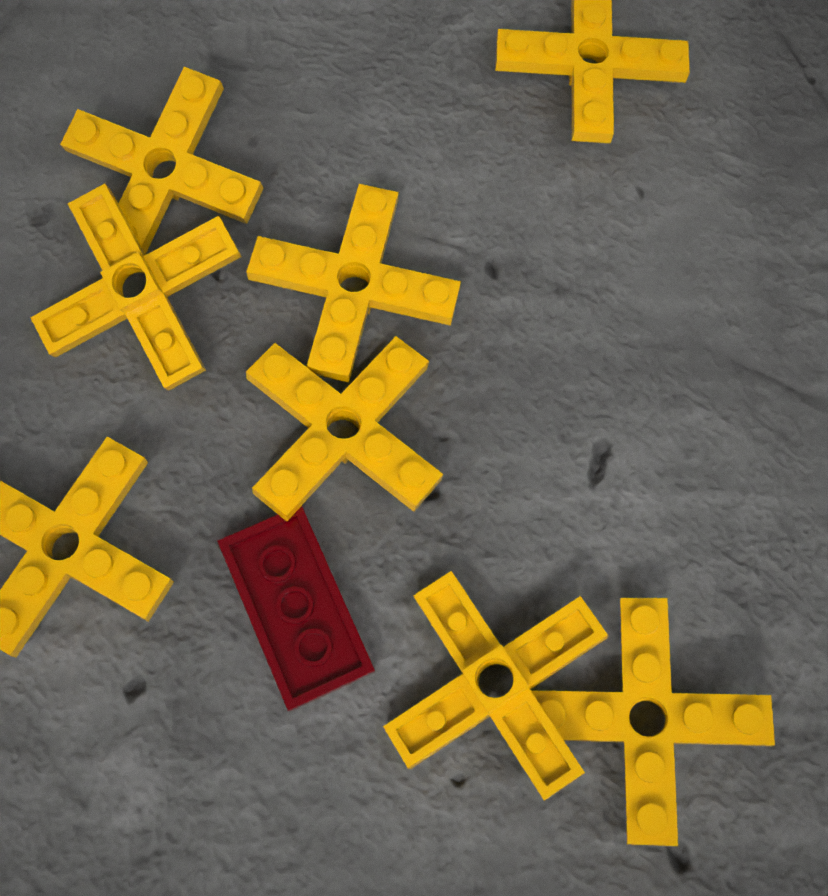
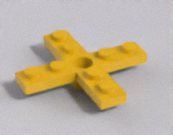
(592, 82)
(171, 140)
(361, 257)
(150, 312)
(362, 403)
(95, 563)
(516, 714)
(688, 720)

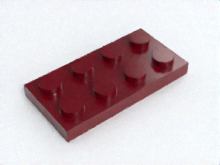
(295, 609)

